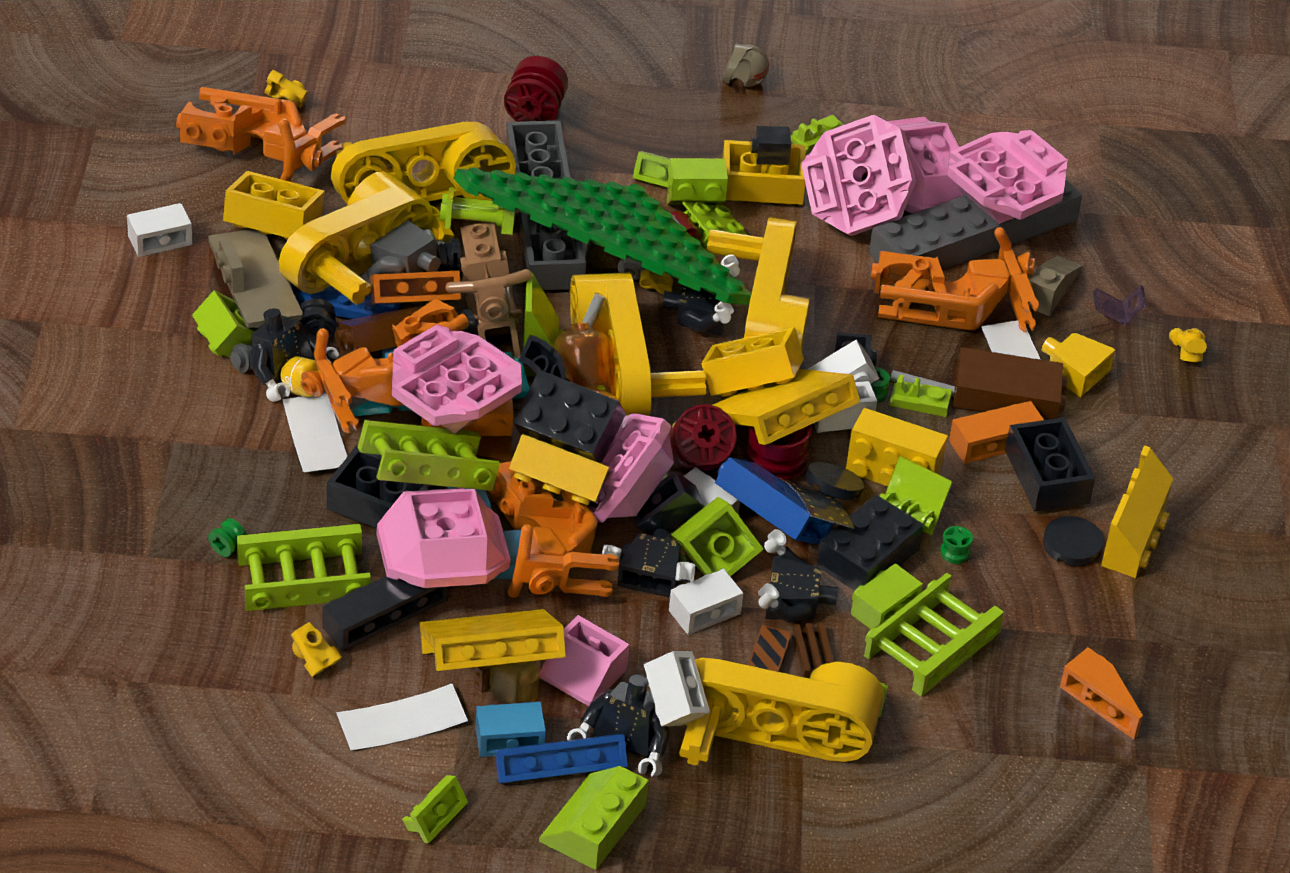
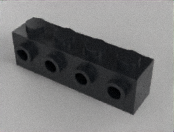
(377, 609)

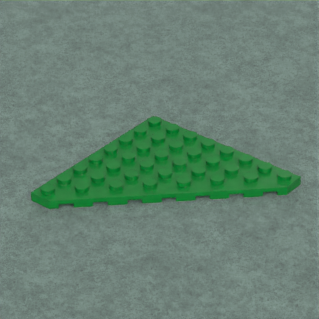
(613, 217)

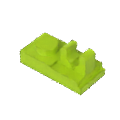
(811, 134)
(652, 168)
(920, 397)
(437, 809)

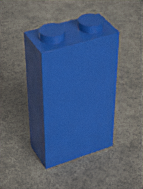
(771, 500)

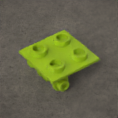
(711, 217)
(918, 492)

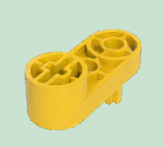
(443, 147)
(338, 244)
(769, 305)
(622, 325)
(816, 716)

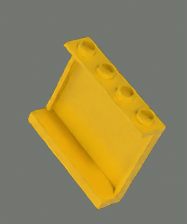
(791, 406)
(493, 639)

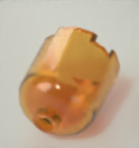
(586, 354)

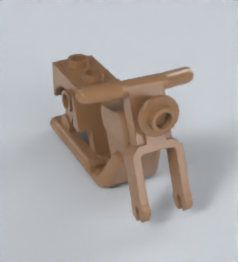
(488, 283)

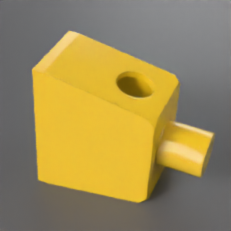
(1083, 360)

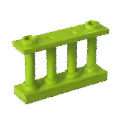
(475, 210)
(428, 455)
(301, 545)
(945, 657)

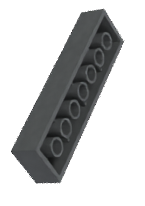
(963, 231)
(545, 250)

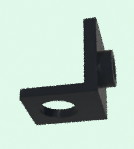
(863, 339)

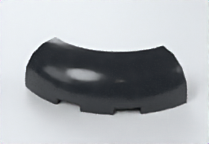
(542, 356)

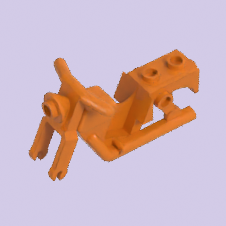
(258, 117)
(958, 303)
(366, 377)
(551, 538)

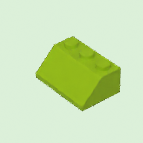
(597, 815)

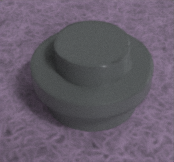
(241, 357)

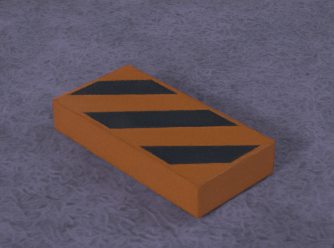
(770, 648)

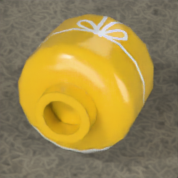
(292, 372)

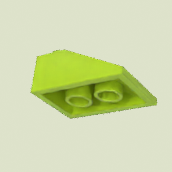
(539, 317)

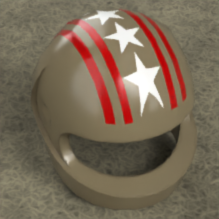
(746, 64)

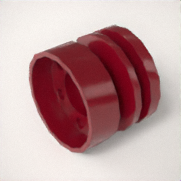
(536, 90)
(693, 452)
(783, 457)

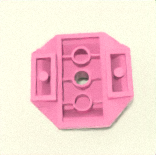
(929, 153)
(836, 170)
(1009, 174)
(453, 377)
(637, 462)
(442, 539)

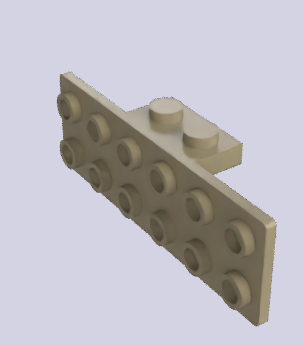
(253, 276)

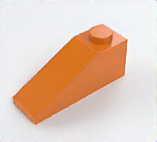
(1101, 689)

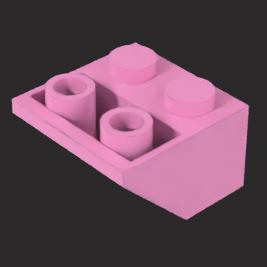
(591, 661)

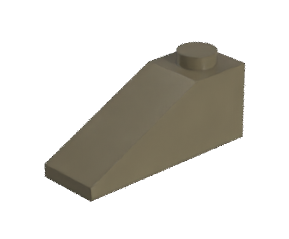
(1052, 282)

